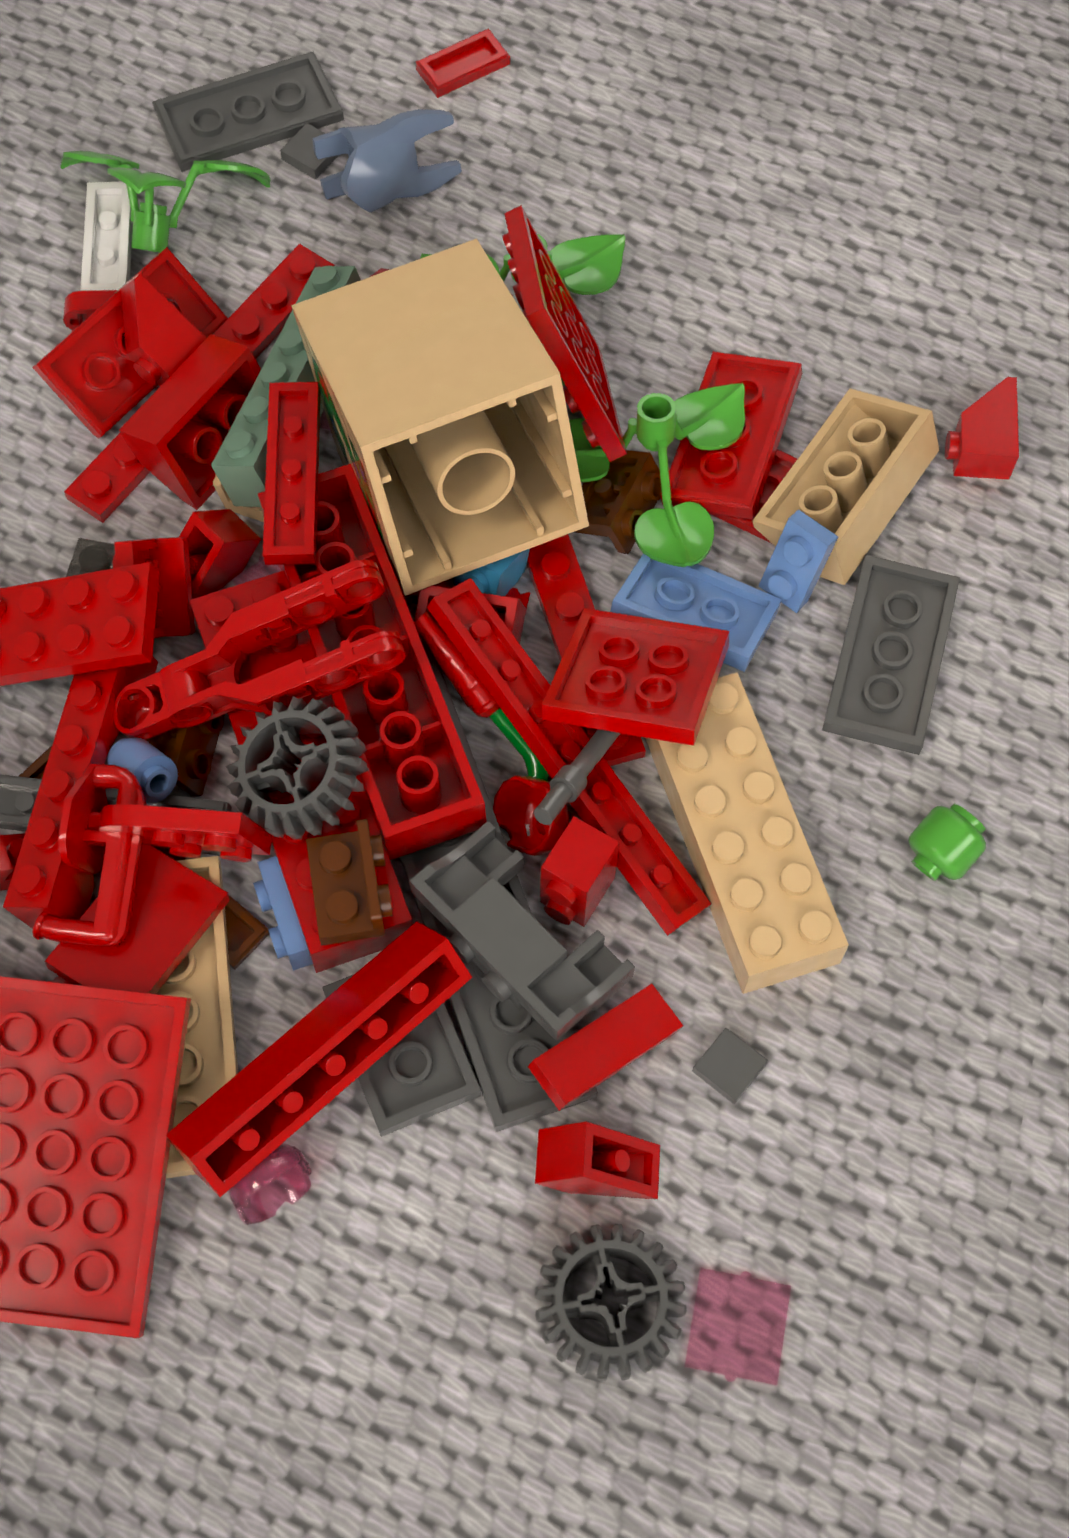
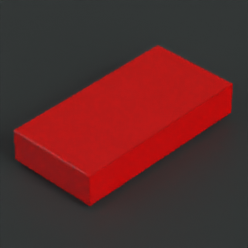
(462, 63)

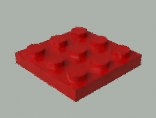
(637, 676)

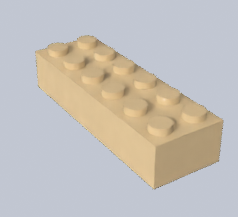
(748, 846)

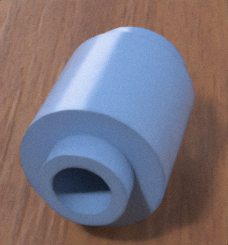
(151, 767)

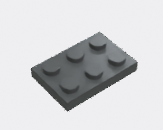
(418, 1074)

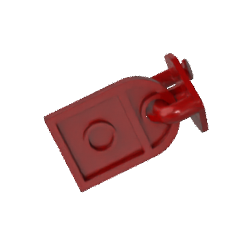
(113, 837)

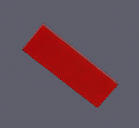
(605, 1046)

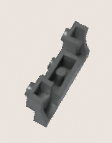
(509, 943)

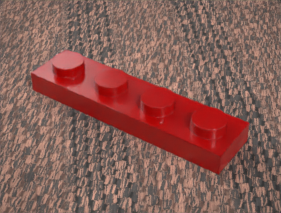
(292, 473)

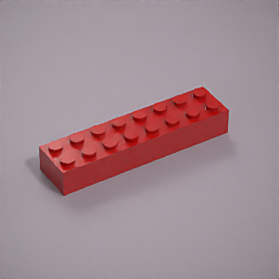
(210, 615)
(414, 757)

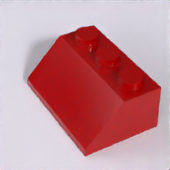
(190, 417)

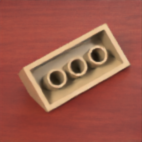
(854, 476)

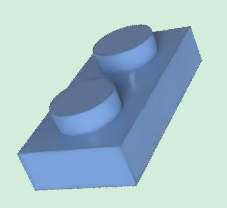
(798, 560)
(274, 894)

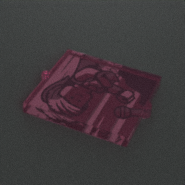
(738, 1326)

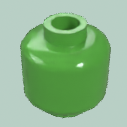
(947, 842)

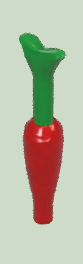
(472, 690)

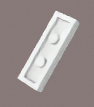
(106, 237)

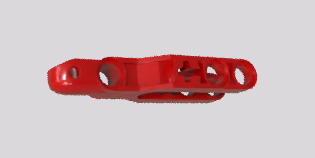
(209, 681)

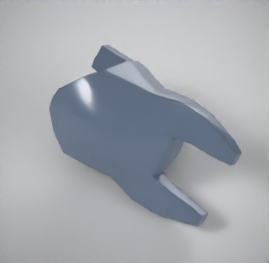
(384, 159)

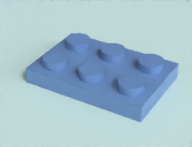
(701, 599)

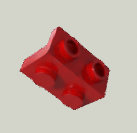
(171, 558)

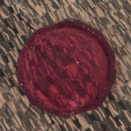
(272, 1182)

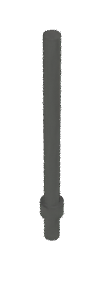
(572, 778)

